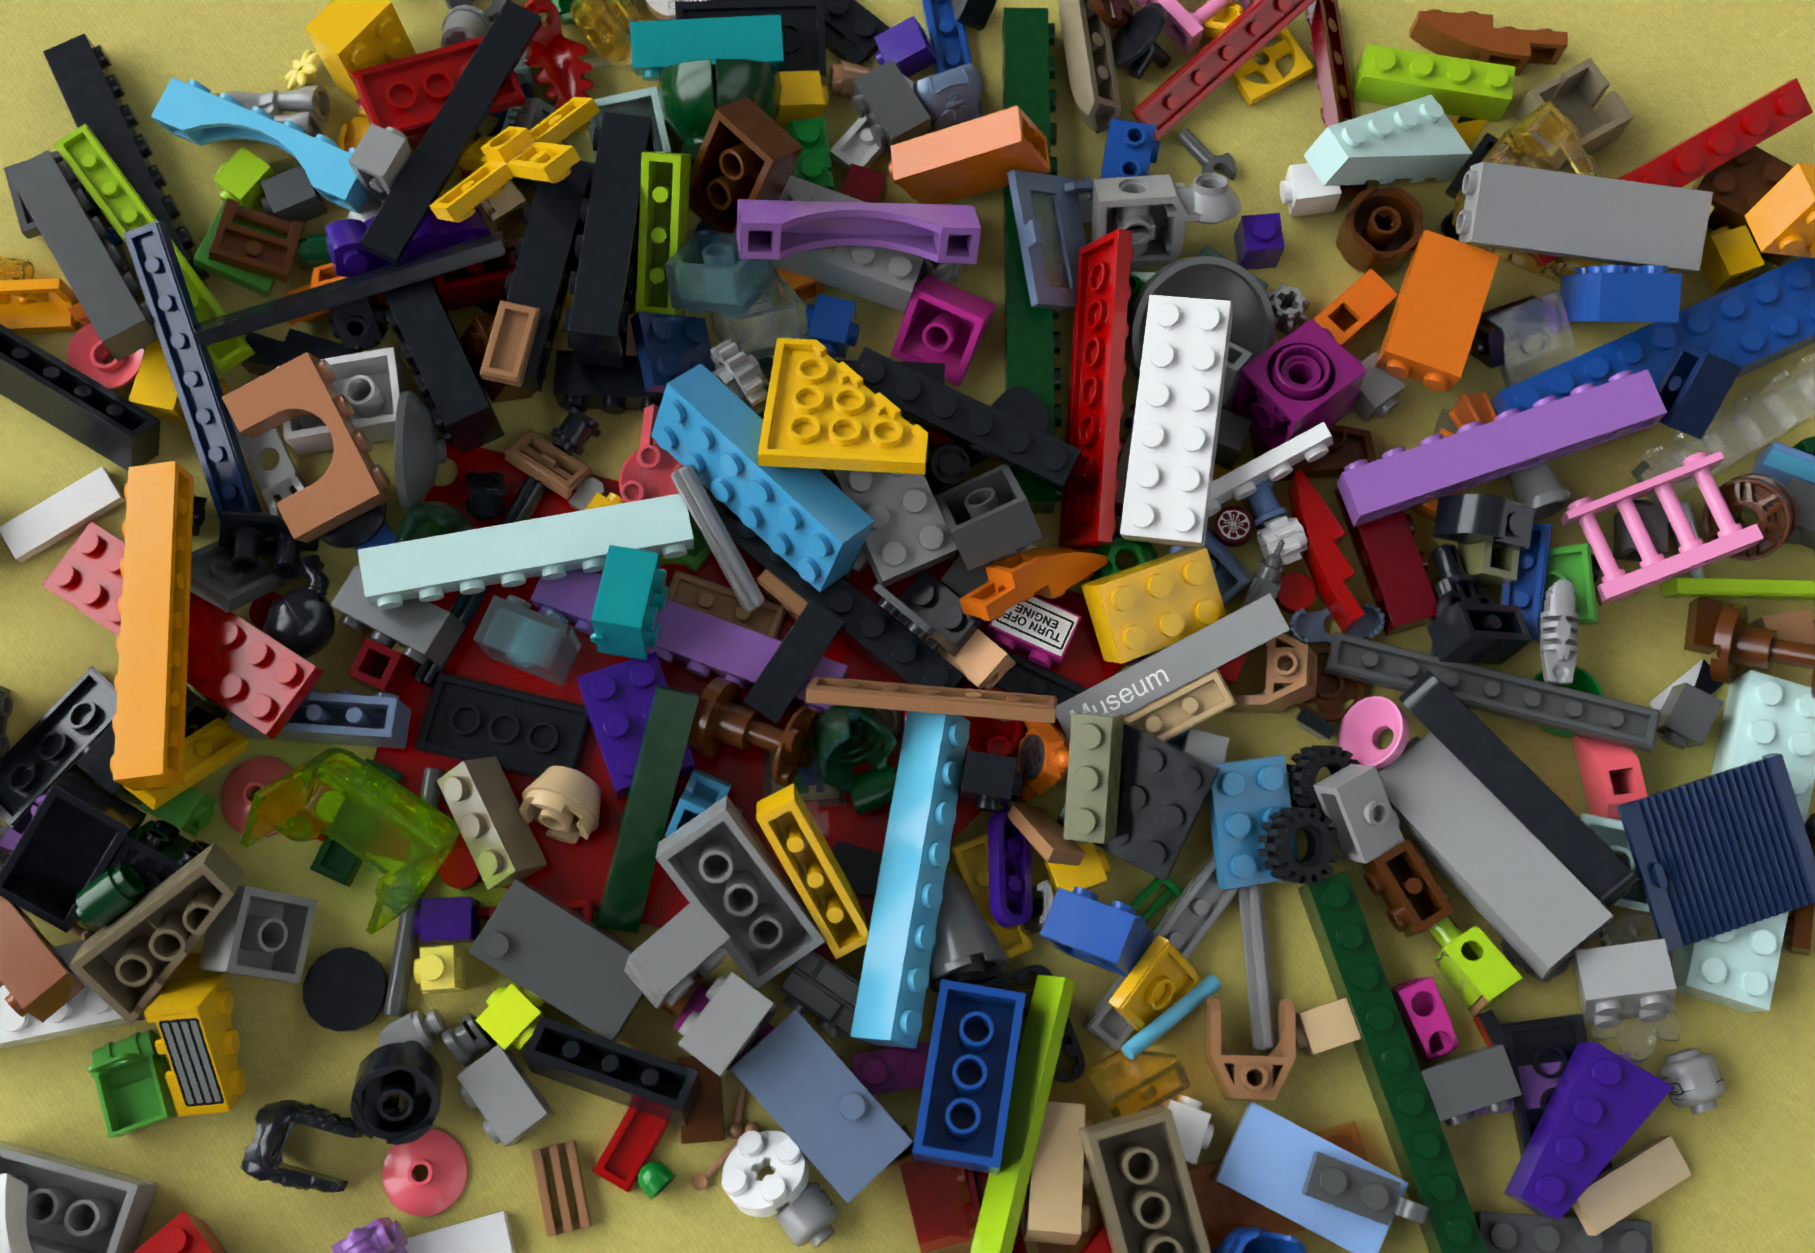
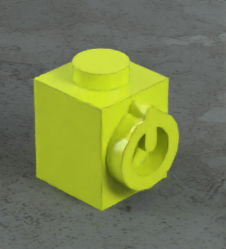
(512, 1016)

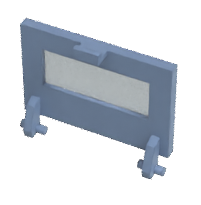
(1049, 234)

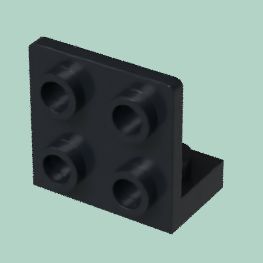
(931, 613)
(156, 852)

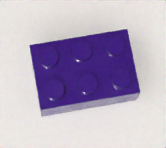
(618, 711)

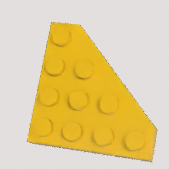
(829, 420)

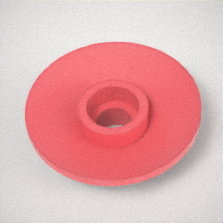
(90, 357)
(240, 784)
(445, 1179)

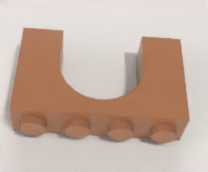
(351, 481)

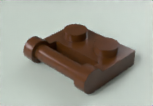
(254, 249)

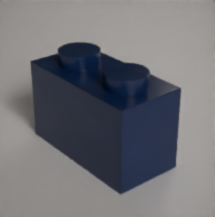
(1695, 389)

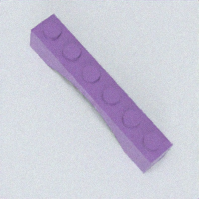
(788, 227)

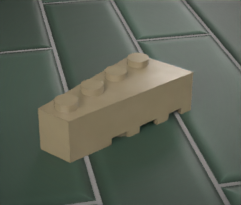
(149, 940)

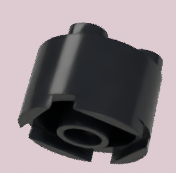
(397, 1092)

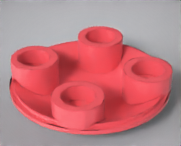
(648, 474)

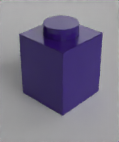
(906, 46)
(1259, 241)
(447, 920)

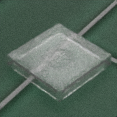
(1534, 337)

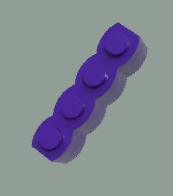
(350, 259)

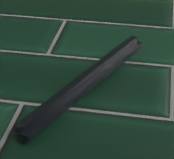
(467, 605)

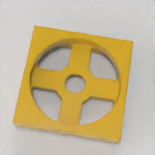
(1255, 92)

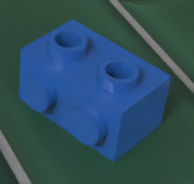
(1129, 149)

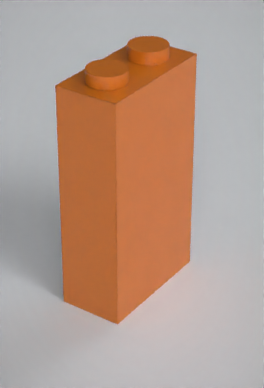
(969, 157)
(1437, 311)

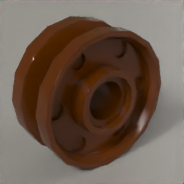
(1771, 502)

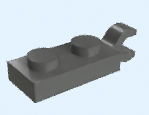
(1359, 1191)

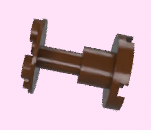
(1753, 647)
(729, 723)

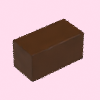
(1701, 625)

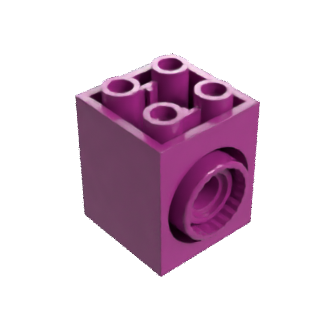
(1298, 385)

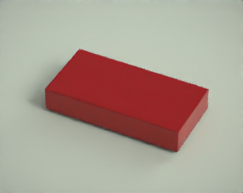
(630, 1148)

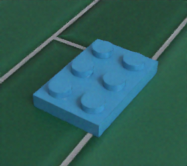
(1237, 807)

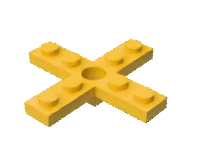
(519, 154)

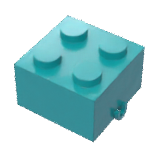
(629, 603)

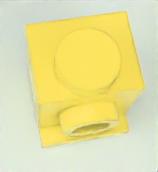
(440, 969)

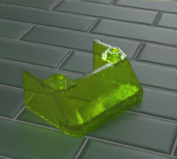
(366, 816)

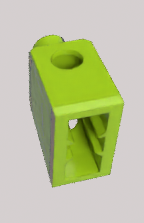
(1481, 978)

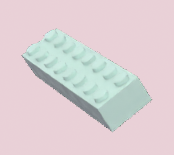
(1758, 719)

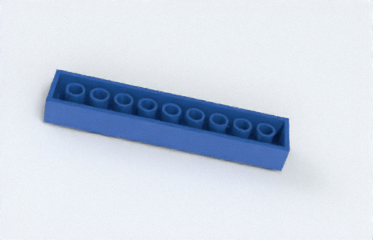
(1743, 325)

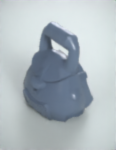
(950, 96)

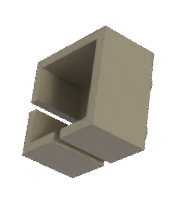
(1575, 96)

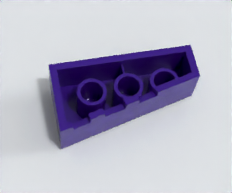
(1583, 1128)

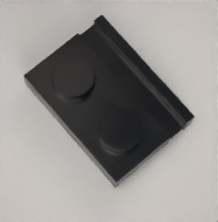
(851, 30)

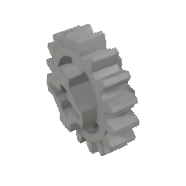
(741, 375)

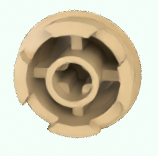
(564, 803)

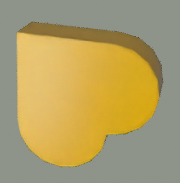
(1221, 20)

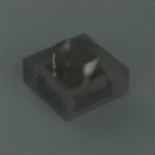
(1042, 899)

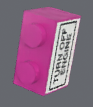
(1035, 629)

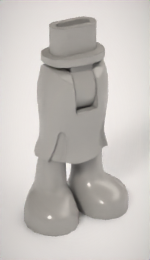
(310, 103)

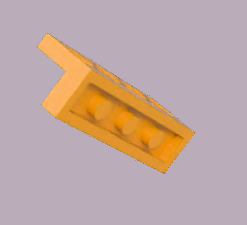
(37, 306)

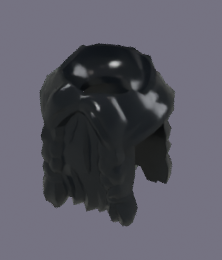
(274, 1122)

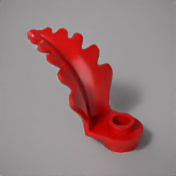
(557, 57)

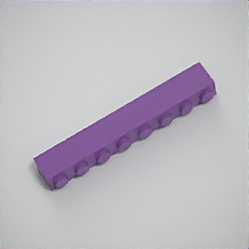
(1501, 446)
(685, 635)

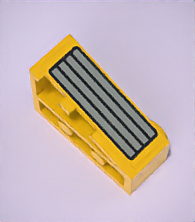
(199, 1044)

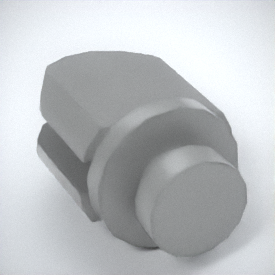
(414, 1027)

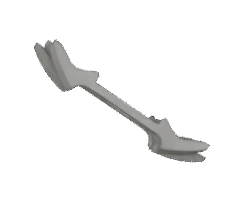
(277, 479)

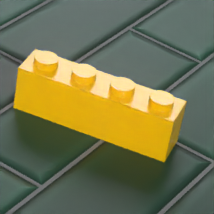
(813, 870)

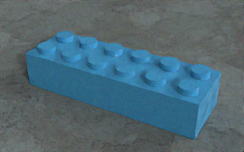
(787, 507)

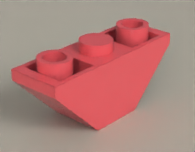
(1609, 775)

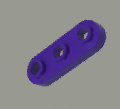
(1010, 889)

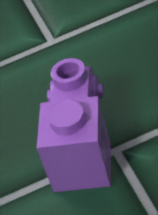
(376, 1237)

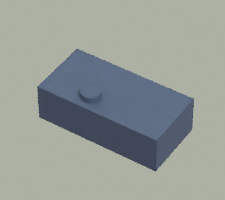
(821, 1106)

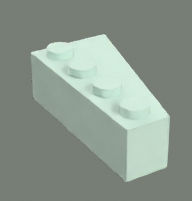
(1390, 144)

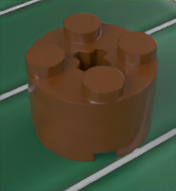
(1380, 230)

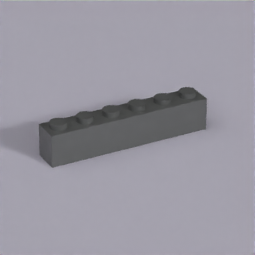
(83, 255)

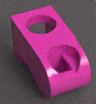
(1425, 1018)

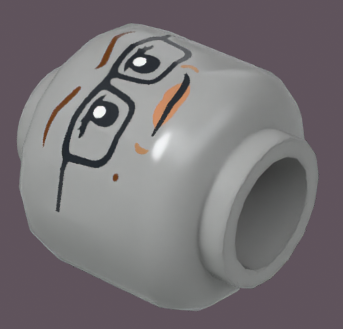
(1694, 1079)

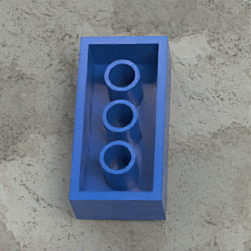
(969, 1077)

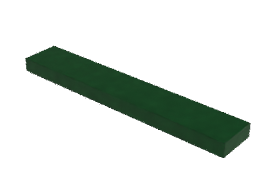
(647, 809)

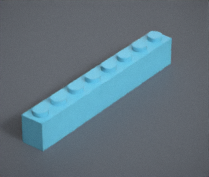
(911, 880)

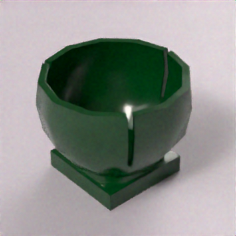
(691, 96)

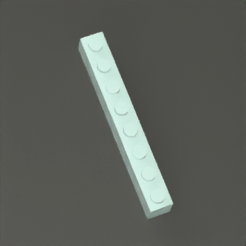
(521, 550)

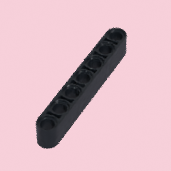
(1519, 789)

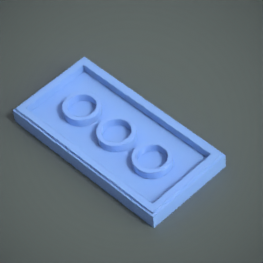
(1270, 1166)

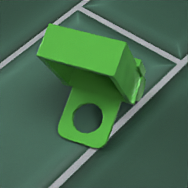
(132, 1084)

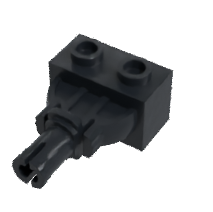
(1468, 620)

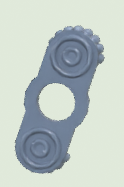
(1309, 627)

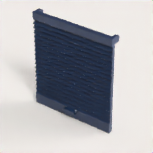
(1721, 851)

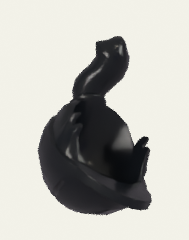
(304, 615)

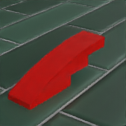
(1323, 558)

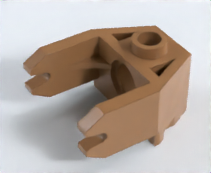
(1282, 686)
(1232, 1070)

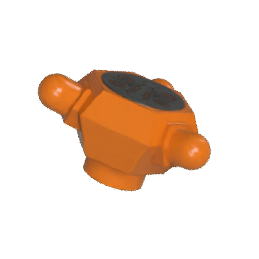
(1042, 759)

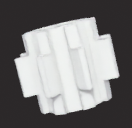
(1283, 529)

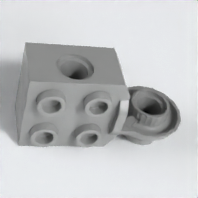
(1158, 211)

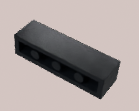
(613, 1071)

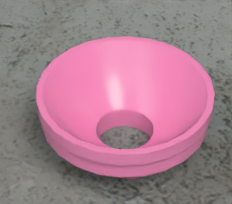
(1363, 726)

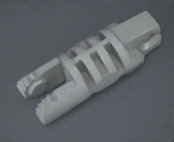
(1559, 634)

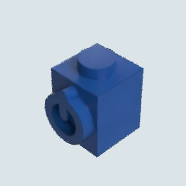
(833, 324)

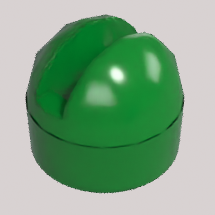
(654, 1178)

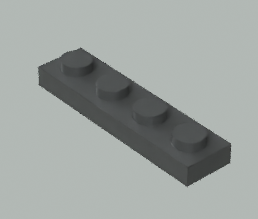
(1546, 1235)

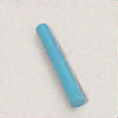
(1171, 1017)

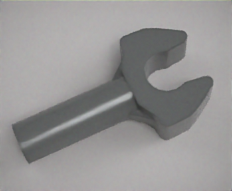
(1208, 161)

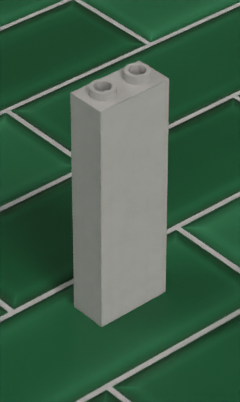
(1583, 217)
(1491, 856)

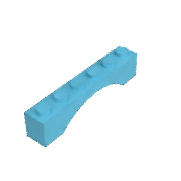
(205, 118)

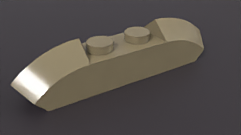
(1090, 64)

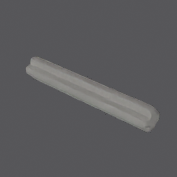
(717, 538)
(1257, 968)

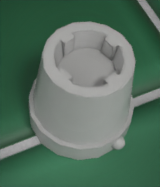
(464, 24)
(1540, 490)

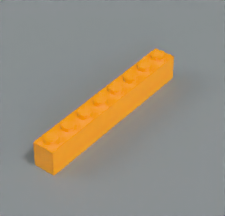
(153, 628)

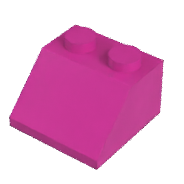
(943, 327)

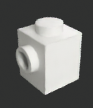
(1306, 193)
(1191, 1126)

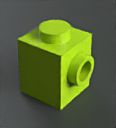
(241, 178)

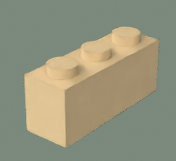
(1058, 1178)

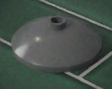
(416, 450)

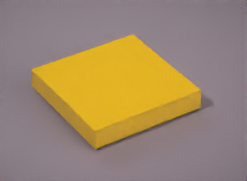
(1154, 984)

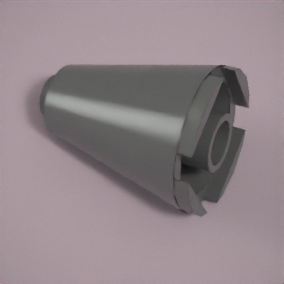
(964, 942)

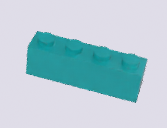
(687, 40)

